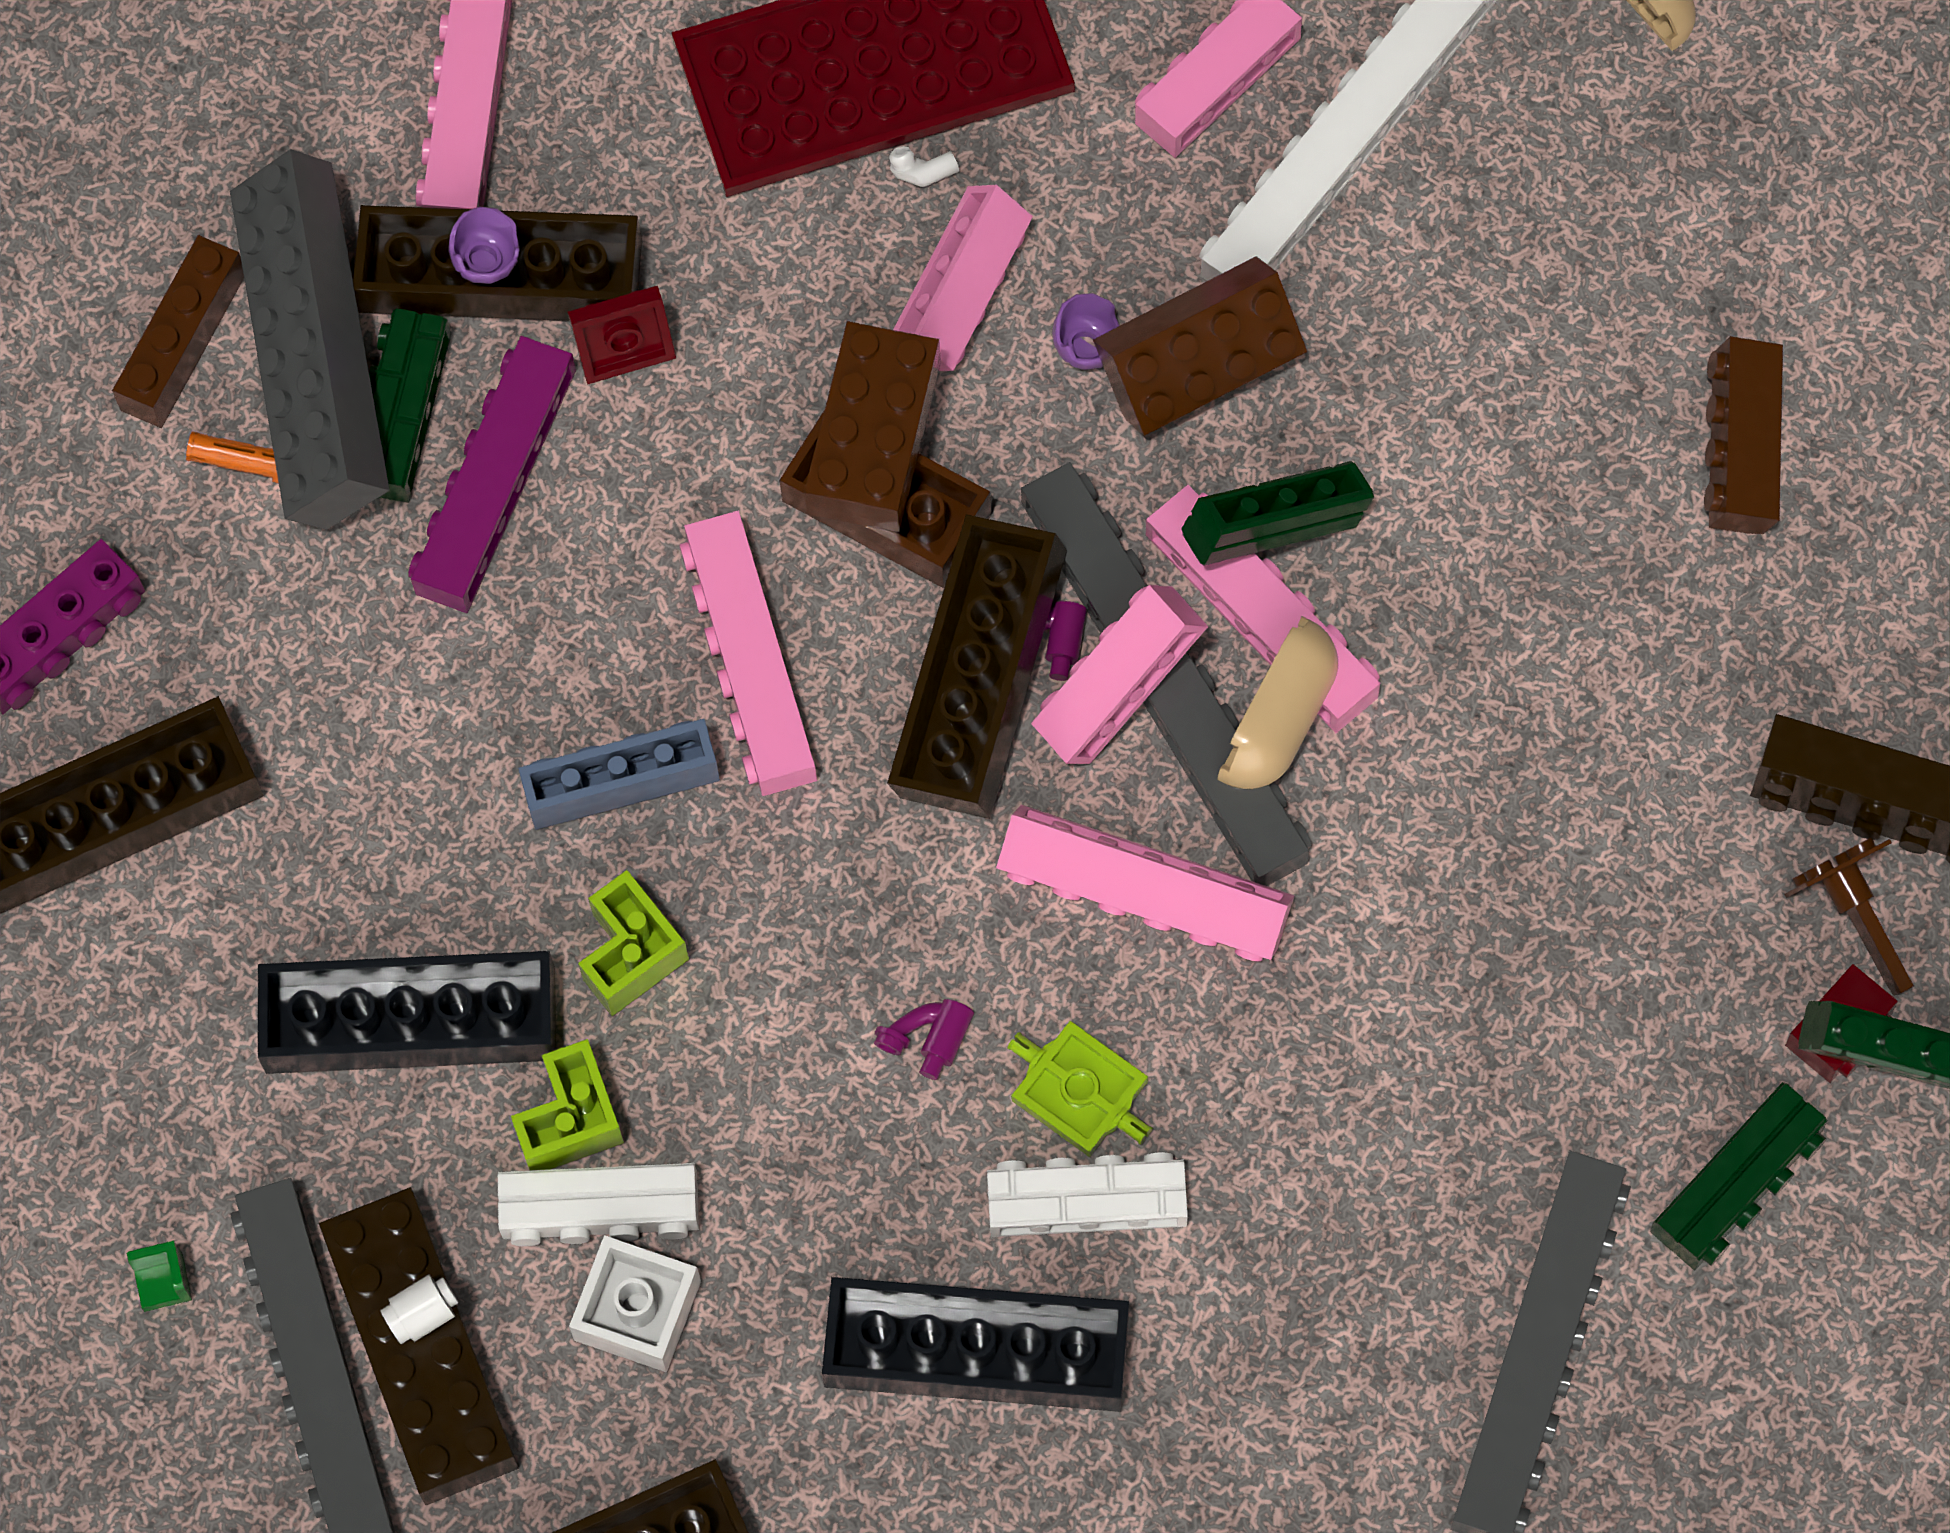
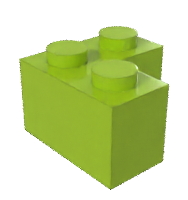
(640, 949)
(576, 1122)

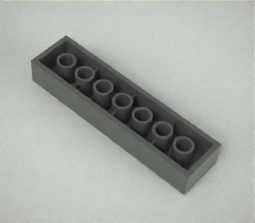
(308, 340)

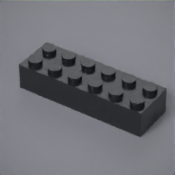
(406, 1012)
(975, 1344)

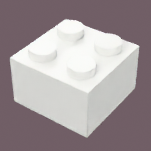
(635, 1303)

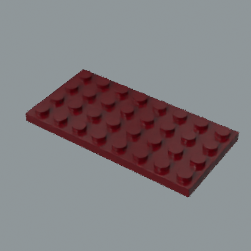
(848, 78)

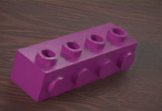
(62, 620)

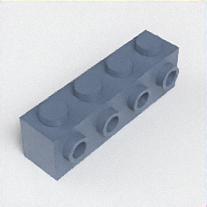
(619, 773)

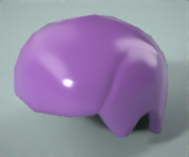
(484, 245)
(1082, 317)

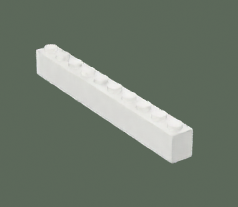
(1343, 134)

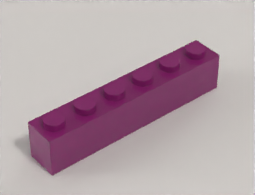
(492, 474)

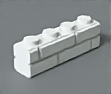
(1087, 1197)
(598, 1202)

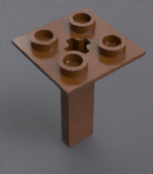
(1851, 894)

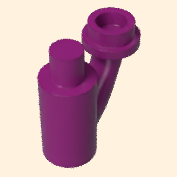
(1066, 628)
(942, 1043)

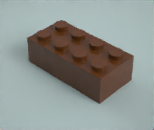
(1200, 345)
(872, 426)
(930, 519)

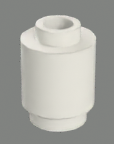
(420, 1309)

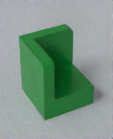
(160, 1275)

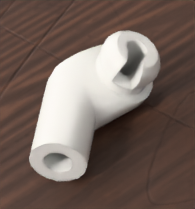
(919, 172)

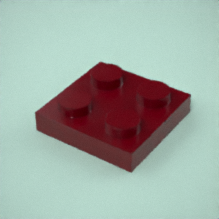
(622, 334)

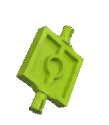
(1079, 1088)

